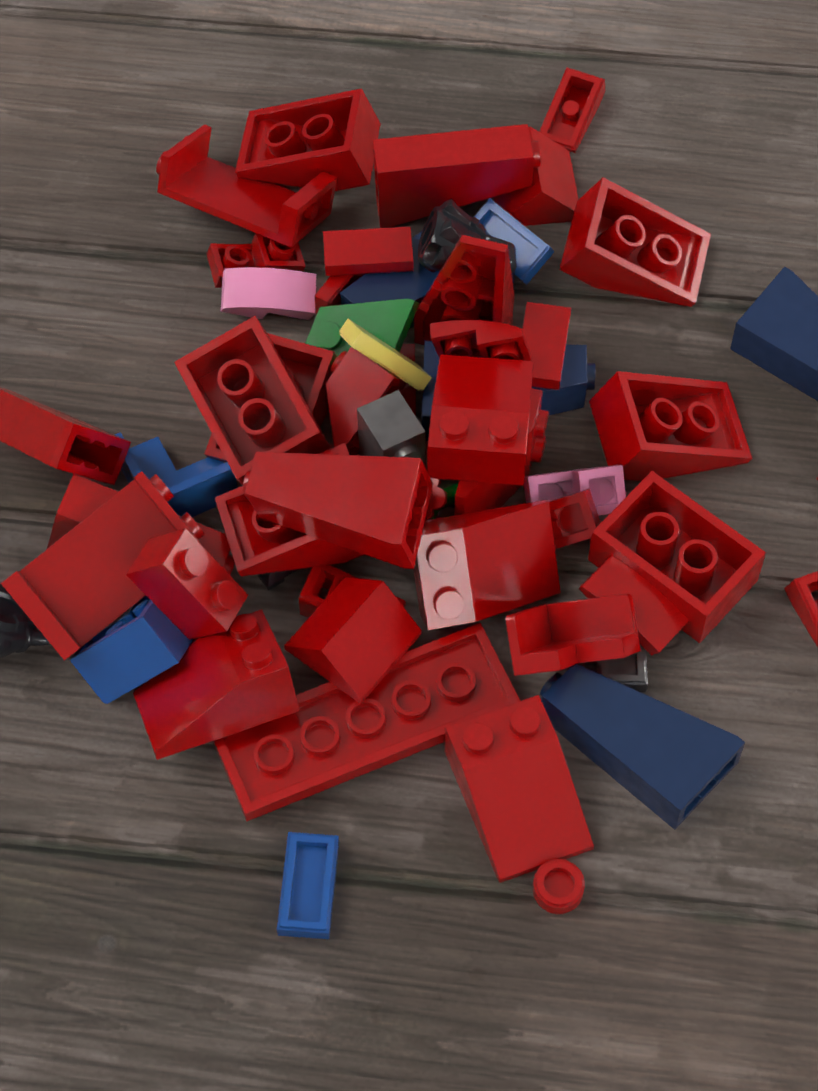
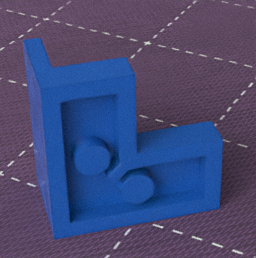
(192, 486)
(130, 651)

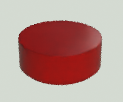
(558, 886)

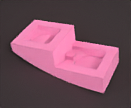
(268, 290)
(604, 482)

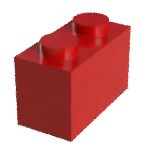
(187, 584)

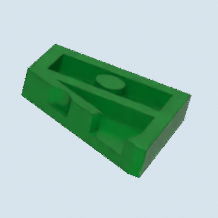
(384, 319)

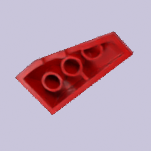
(470, 286)

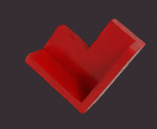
(572, 633)

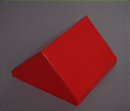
(553, 189)
(355, 636)

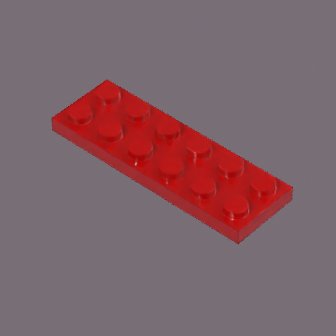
(342, 739)

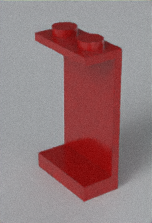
(255, 205)
(82, 577)

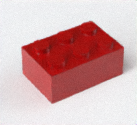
(249, 397)
(680, 551)

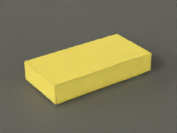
(384, 355)

